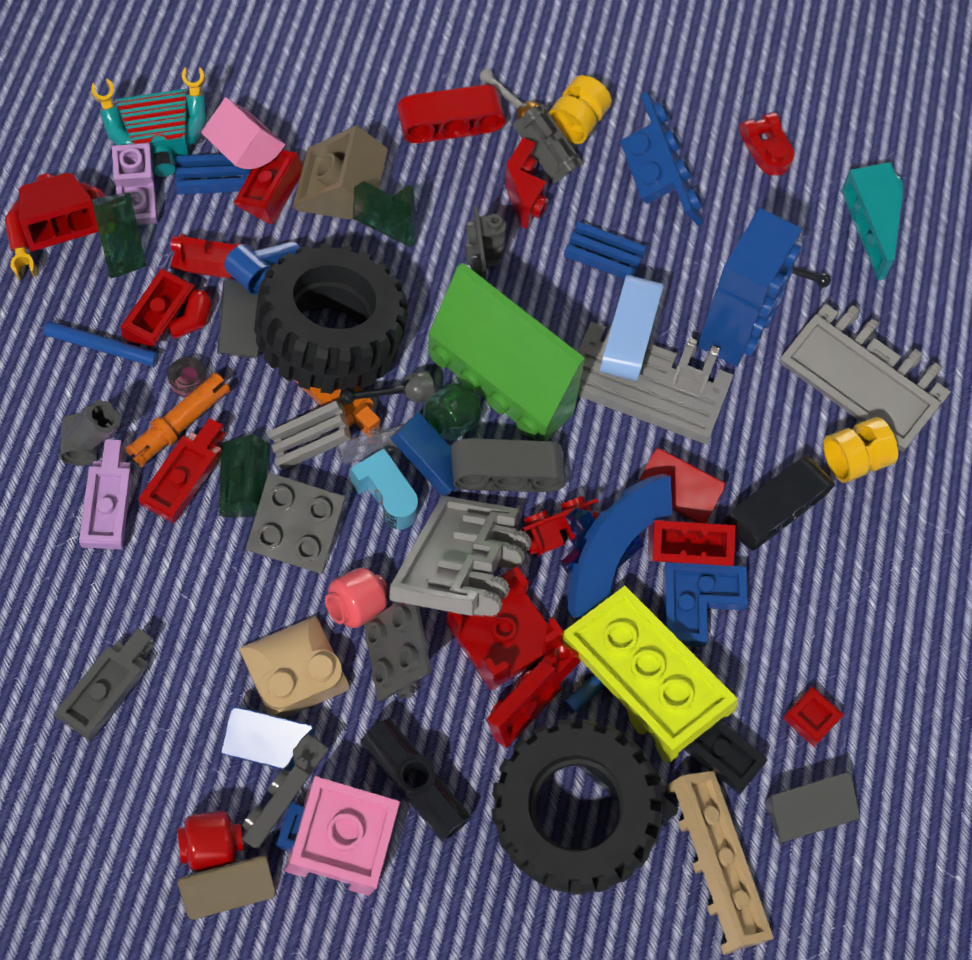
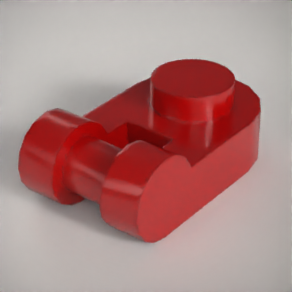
(771, 155)

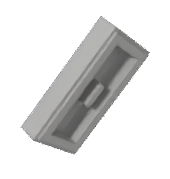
(308, 429)

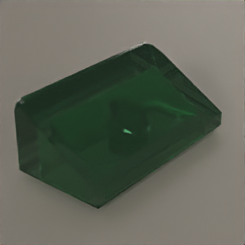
(119, 234)
(243, 475)

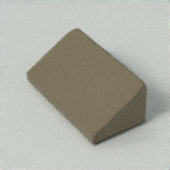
(226, 887)

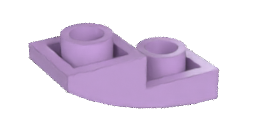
(135, 175)

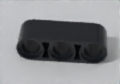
(779, 502)

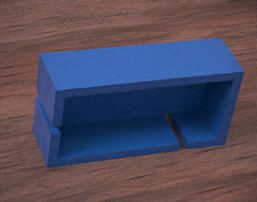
(751, 287)

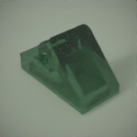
(386, 213)

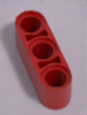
(450, 114)

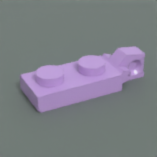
(106, 500)

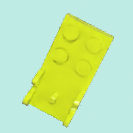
(650, 672)

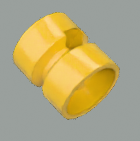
(580, 108)
(860, 449)

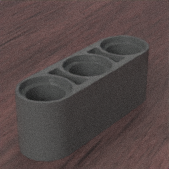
(507, 465)

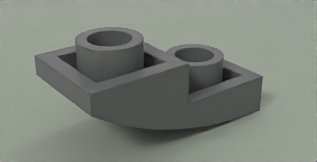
(237, 321)

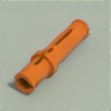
(165, 429)

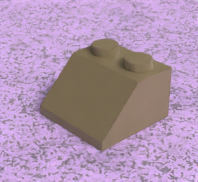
(334, 170)

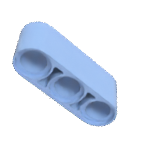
(631, 328)

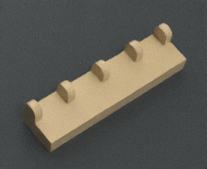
(721, 861)

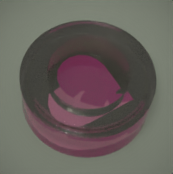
(186, 375)

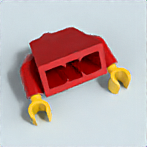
(49, 214)

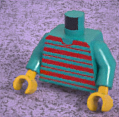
(163, 119)

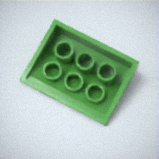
(505, 355)

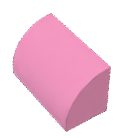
(241, 136)

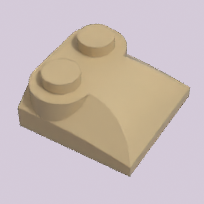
(294, 668)

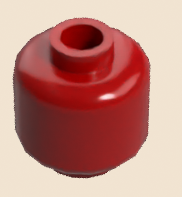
(209, 841)

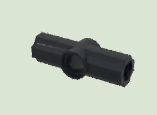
(432, 800)

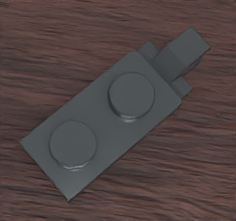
(105, 685)
(284, 789)

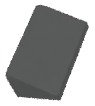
(813, 807)

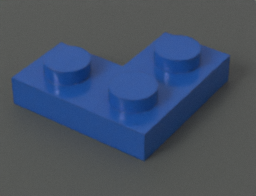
(693, 590)

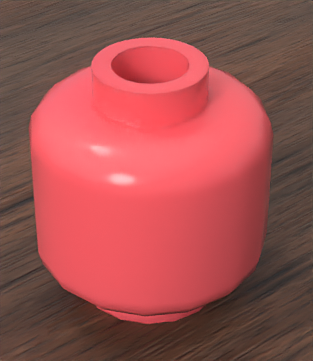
(356, 597)

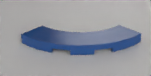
(610, 538)

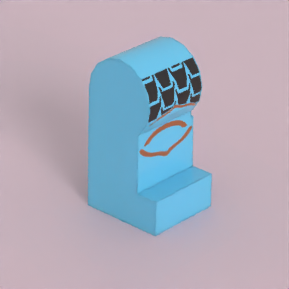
(388, 487)

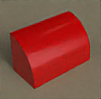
(691, 543)

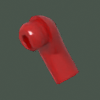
(195, 315)

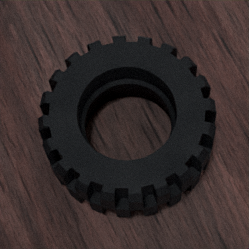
(335, 281)
(516, 807)

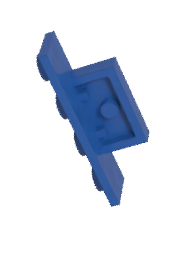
(656, 163)

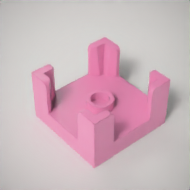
(343, 835)

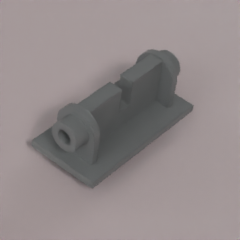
(551, 147)

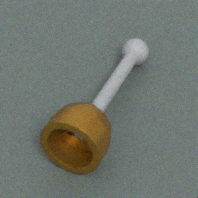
(486, 76)

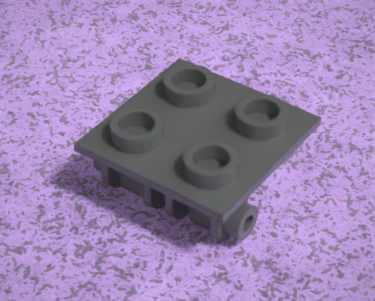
(484, 242)
(296, 523)
(397, 650)

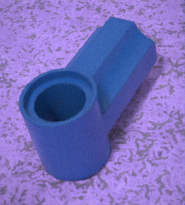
(250, 266)

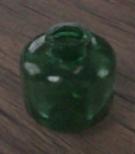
(452, 411)

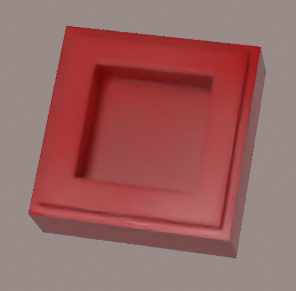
(813, 716)

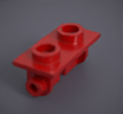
(200, 256)
(546, 530)

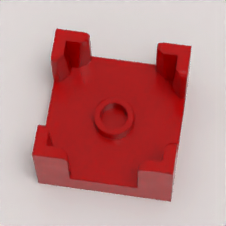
(507, 641)

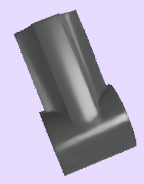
(86, 431)

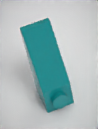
(875, 206)

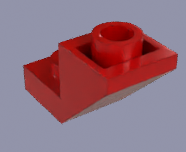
(522, 187)

